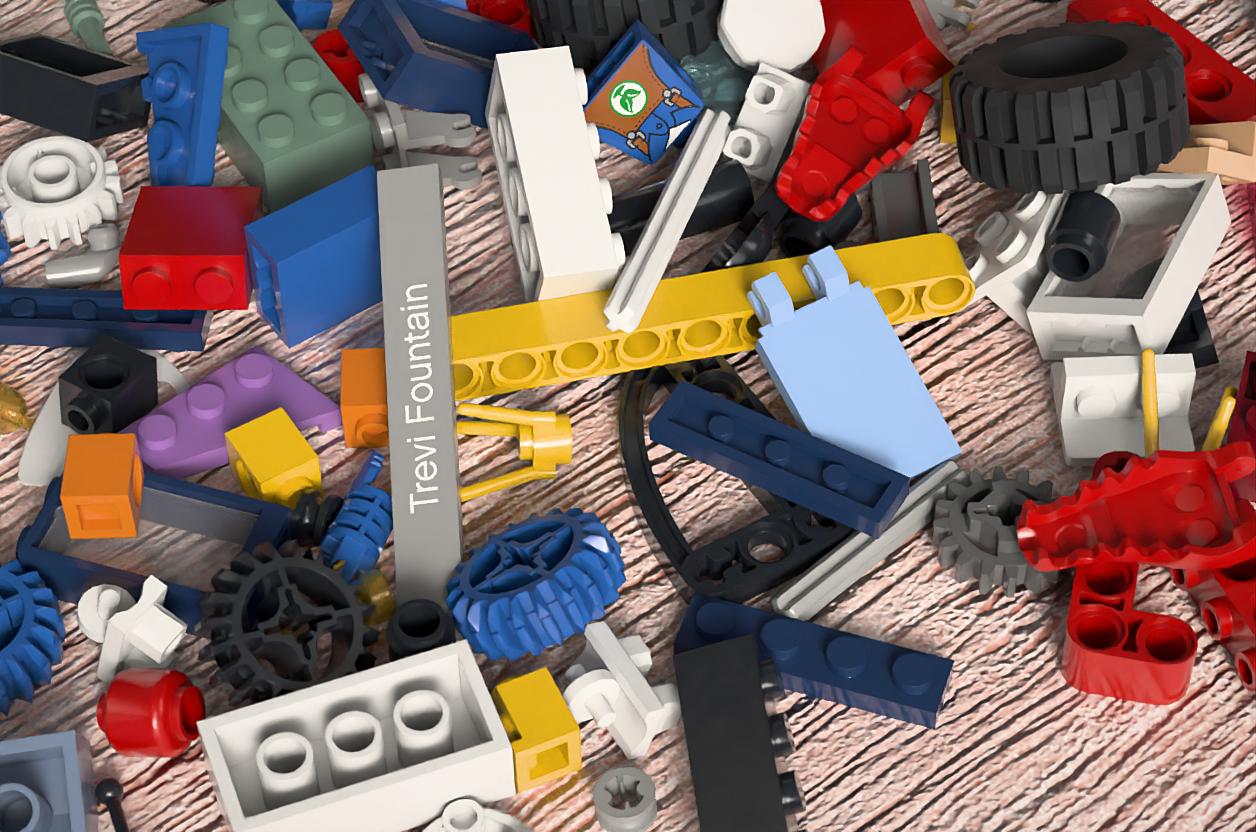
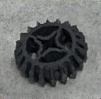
(279, 579)

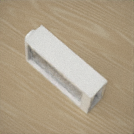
(1148, 274)

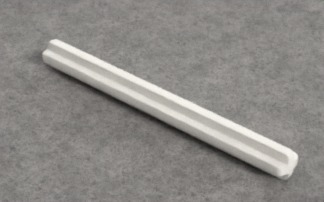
(667, 222)

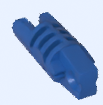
(361, 522)

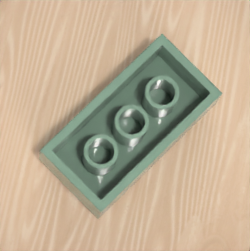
(282, 106)

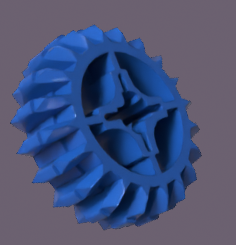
(535, 584)
(28, 634)

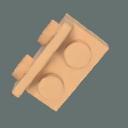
(1218, 149)

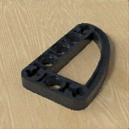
(784, 527)

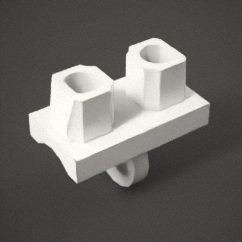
(767, 122)
(130, 632)
(613, 689)

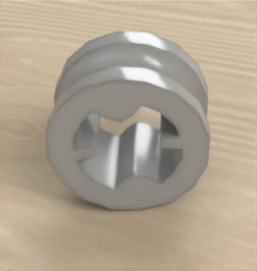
(622, 781)

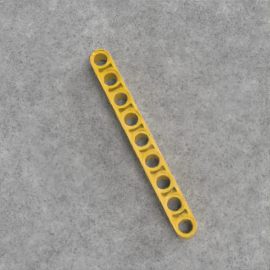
(688, 317)

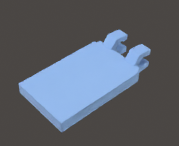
(848, 371)

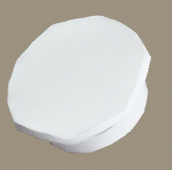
(771, 32)

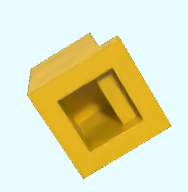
(538, 727)

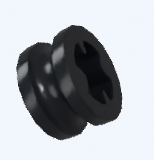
(313, 517)

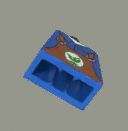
(642, 98)

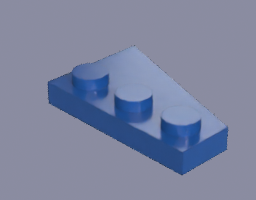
(186, 97)

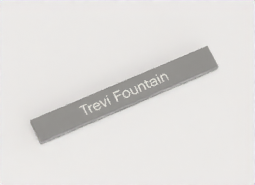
(420, 383)

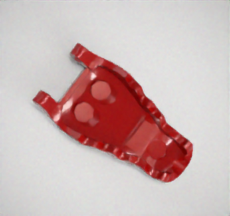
(845, 140)
(1153, 512)

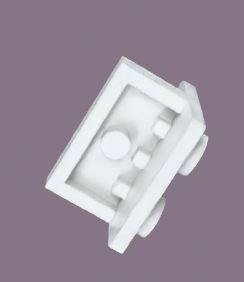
(1011, 254)
(1103, 405)

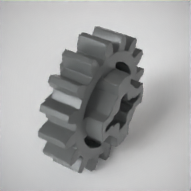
(980, 531)

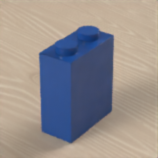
(318, 258)

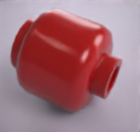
(150, 712)

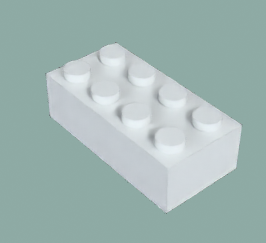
(551, 176)
(362, 750)

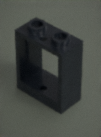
(70, 88)

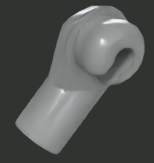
(92, 264)

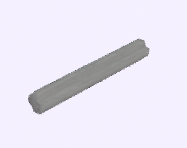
(862, 552)

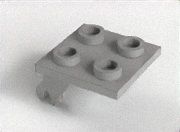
(407, 129)

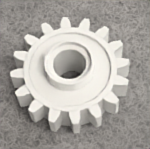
(57, 190)

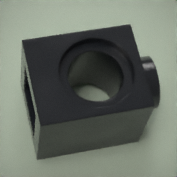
(108, 388)

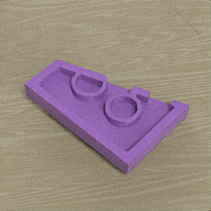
(189, 429)

